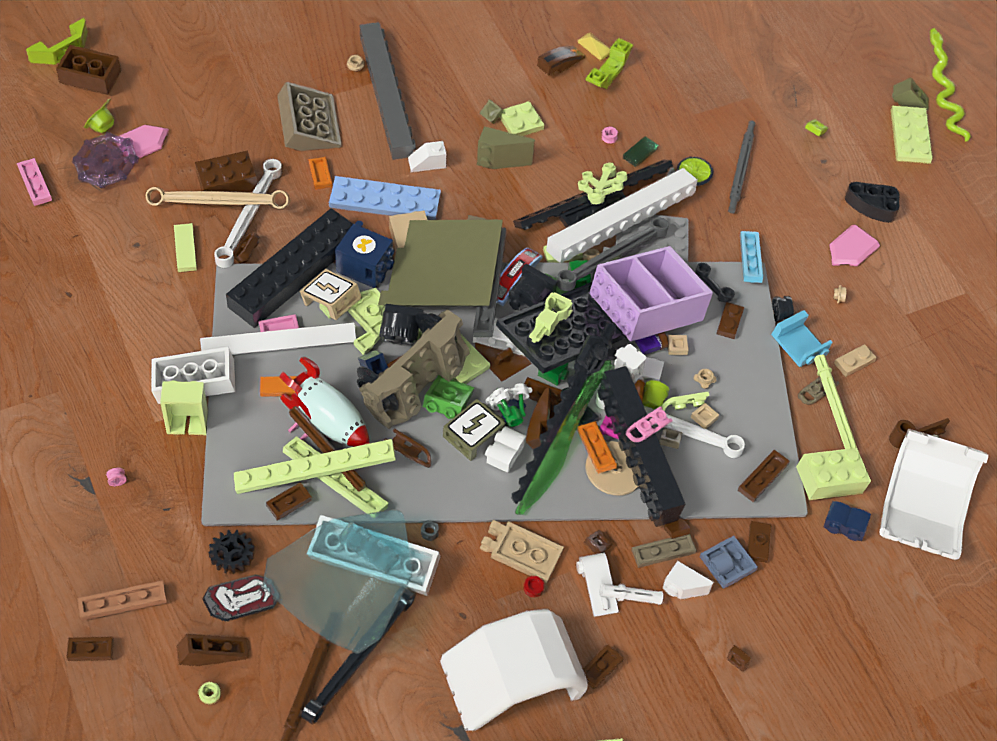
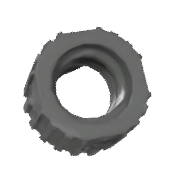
(429, 524)

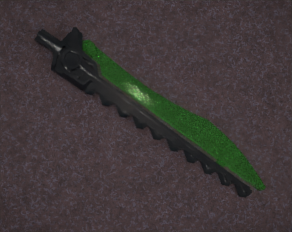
(551, 454)

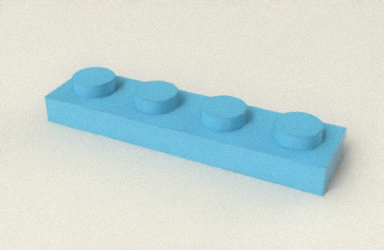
(751, 257)

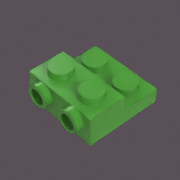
(447, 397)

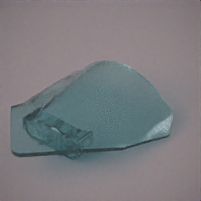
(344, 577)

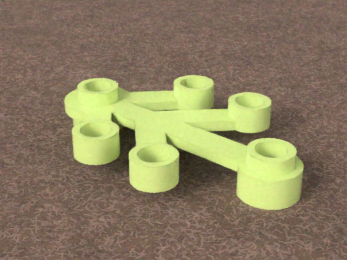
(597, 195)

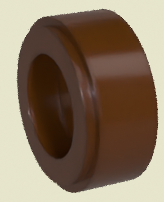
(662, 338)

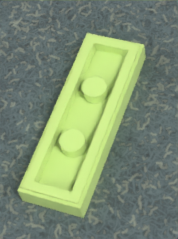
(185, 247)

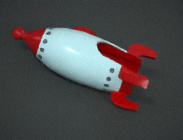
(325, 406)

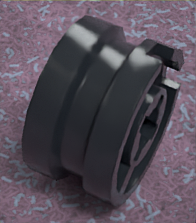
(782, 308)

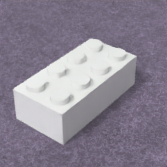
(211, 367)

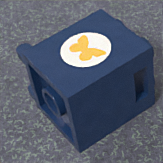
(364, 255)

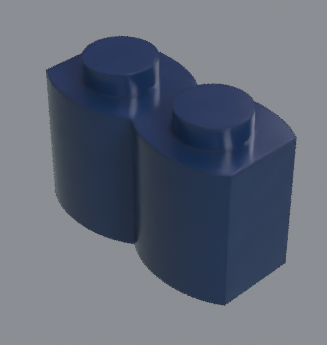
(847, 521)

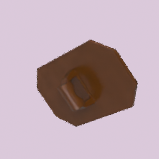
(502, 362)

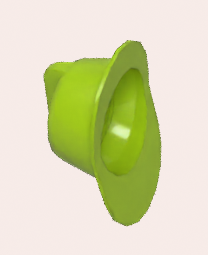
(101, 120)

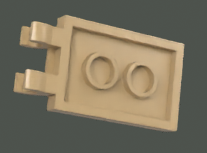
(522, 550)

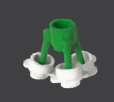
(512, 414)

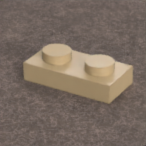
(855, 360)

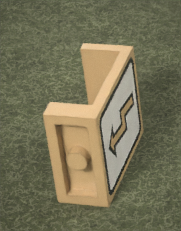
(331, 291)

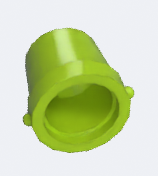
(655, 394)

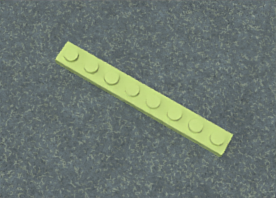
(314, 466)

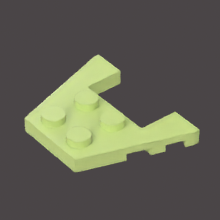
(368, 315)

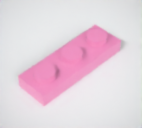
(34, 182)

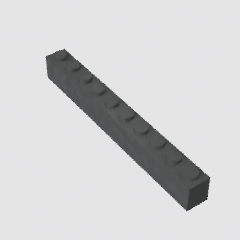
(386, 91)

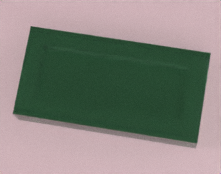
(640, 151)

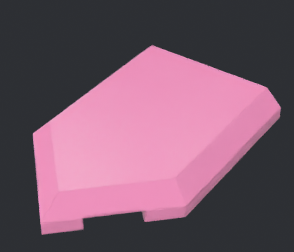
(145, 139)
(852, 247)

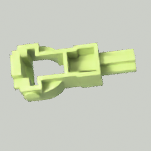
(548, 319)

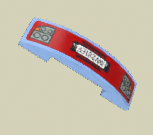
(513, 272)

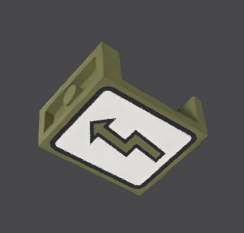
(472, 428)

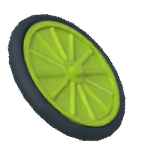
(697, 168)

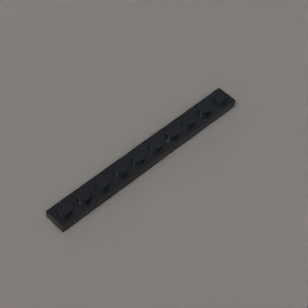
(570, 203)

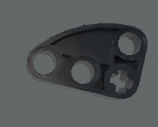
(874, 200)

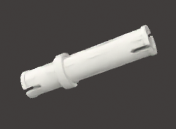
(622, 592)

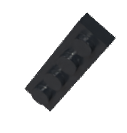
(579, 213)

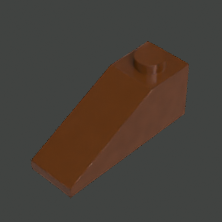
(210, 649)

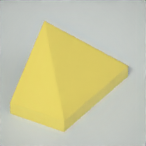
(595, 46)

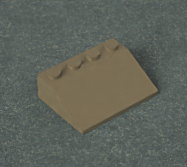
(308, 118)

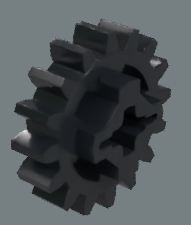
(234, 554)

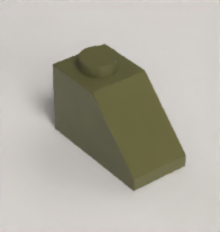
(910, 94)

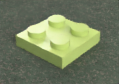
(521, 119)

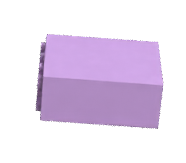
(650, 293)

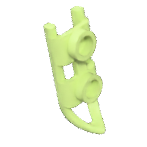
(680, 401)

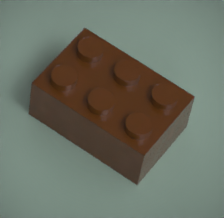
(88, 69)
(227, 173)

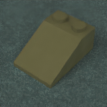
(504, 149)

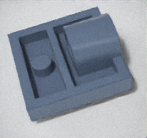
(728, 562)

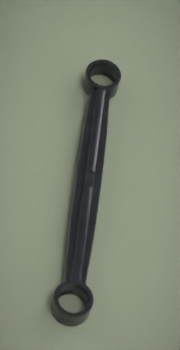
(316, 707)

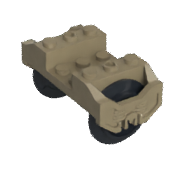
(397, 388)

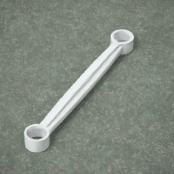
(247, 215)
(697, 433)

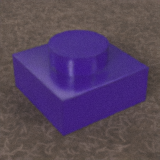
(648, 344)

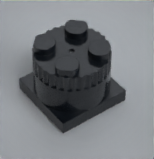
(531, 288)
(399, 324)

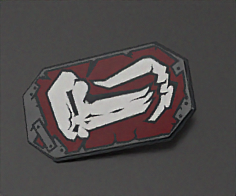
(238, 598)

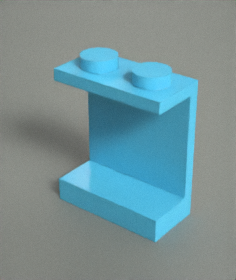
(798, 340)

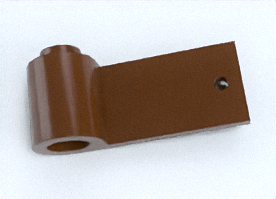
(899, 432)

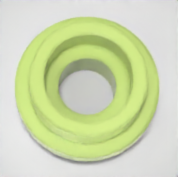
(207, 687)

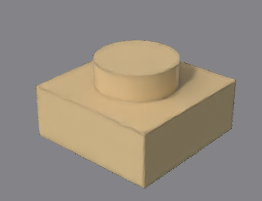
(677, 345)
(704, 416)

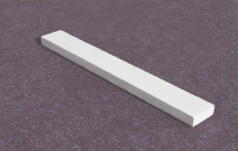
(282, 339)

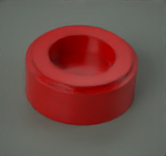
(533, 586)

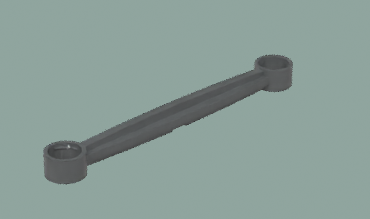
(612, 253)

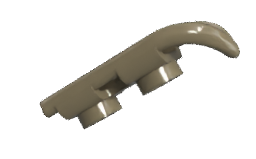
(814, 390)

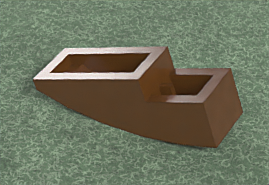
(540, 415)

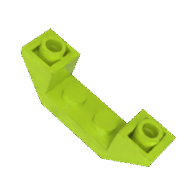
(41, 54)
(612, 67)

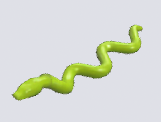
(937, 42)

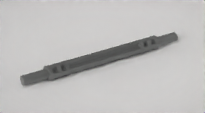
(741, 167)

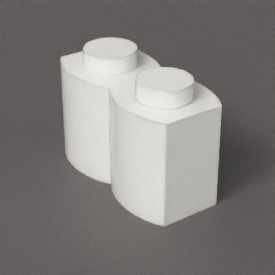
(505, 449)

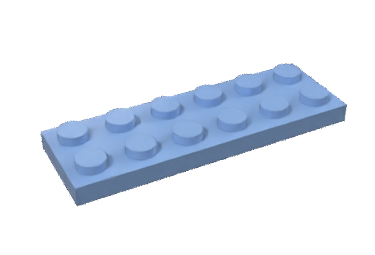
(383, 197)

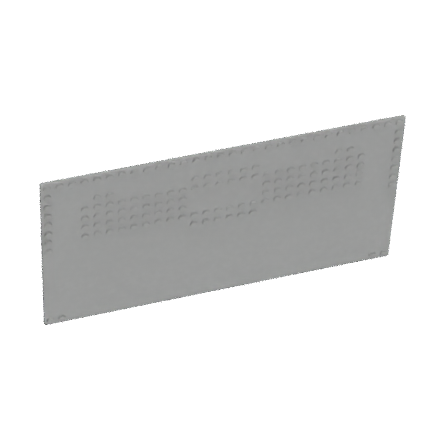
(747, 395)

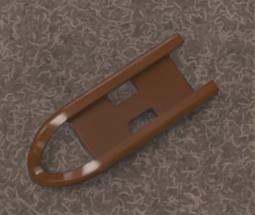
(410, 452)

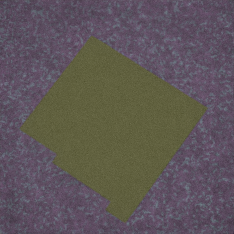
(445, 264)

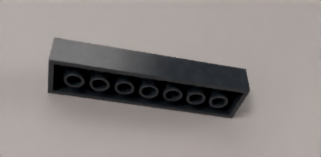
(288, 269)
(646, 457)

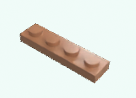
(121, 600)

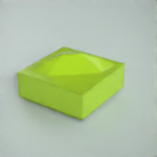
(816, 127)

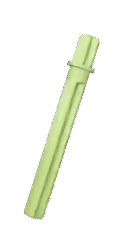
(824, 372)

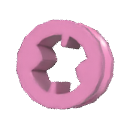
(608, 131)
(116, 477)

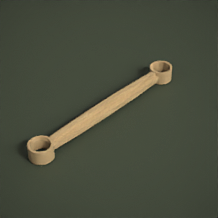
(217, 198)

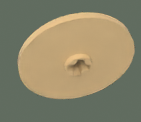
(611, 481)

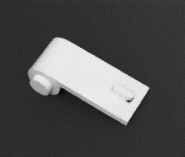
(596, 571)

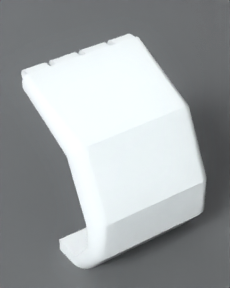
(930, 493)
(511, 664)

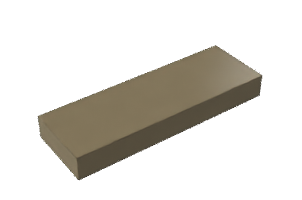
(663, 550)

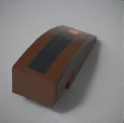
(559, 59)

